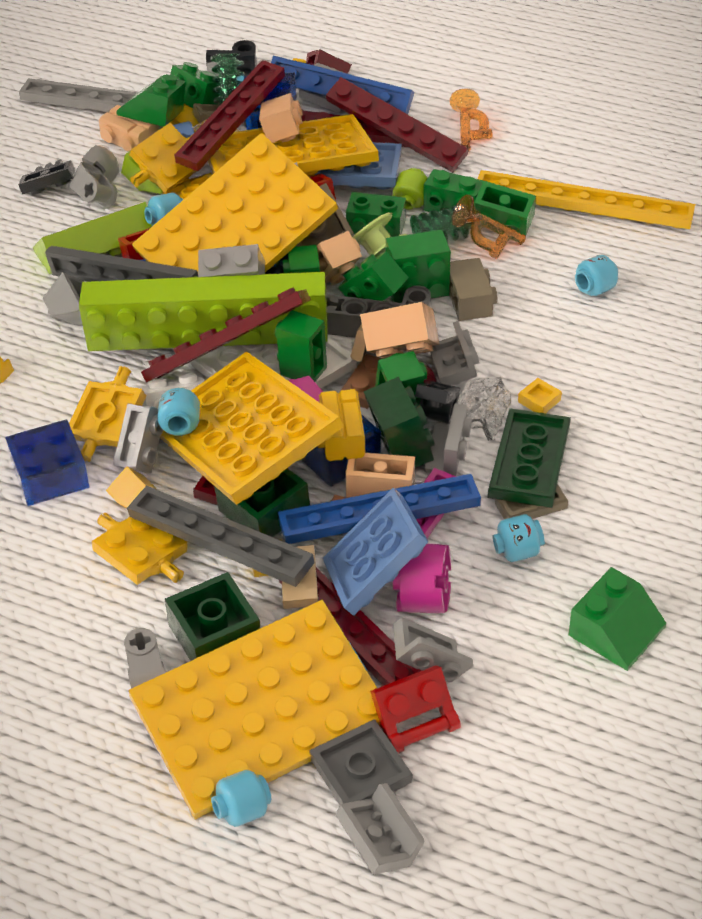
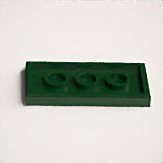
(529, 458)

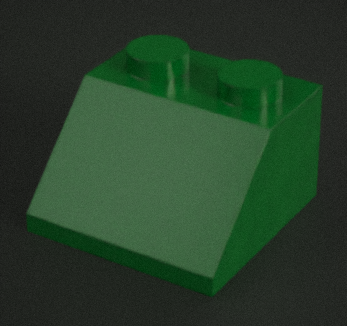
(157, 102)
(616, 619)

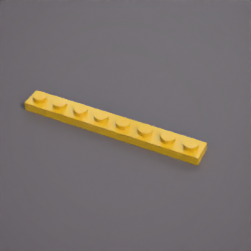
(598, 201)

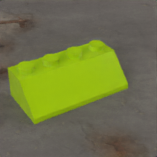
(96, 235)

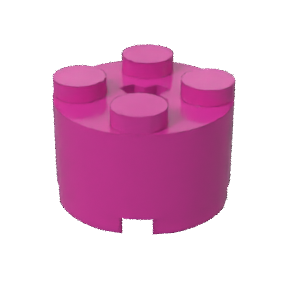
(425, 582)

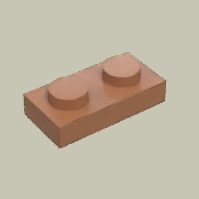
(363, 378)

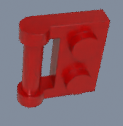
(410, 698)

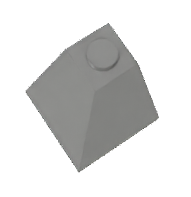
(63, 299)

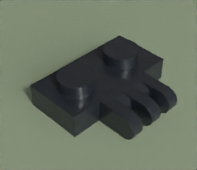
(57, 174)

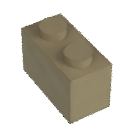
(471, 289)

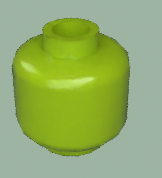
(411, 186)

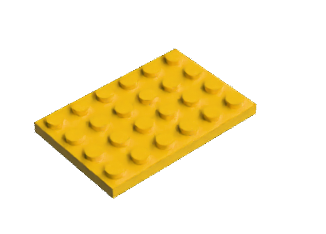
(318, 146)
(246, 202)
(251, 427)
(256, 704)

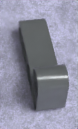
(345, 311)

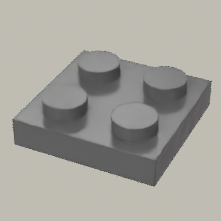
(360, 762)

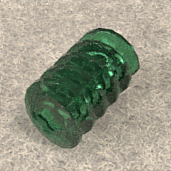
(227, 75)
(439, 221)

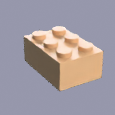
(400, 330)

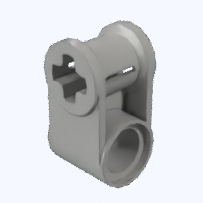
(93, 185)
(142, 656)

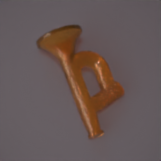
(466, 102)
(467, 213)

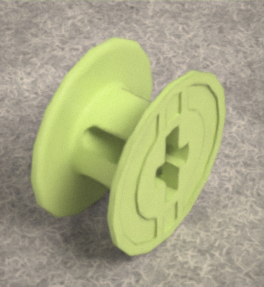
(374, 235)

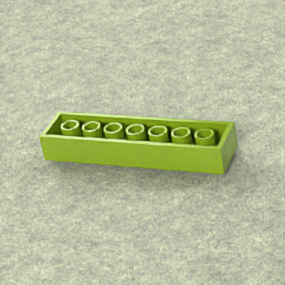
(181, 309)

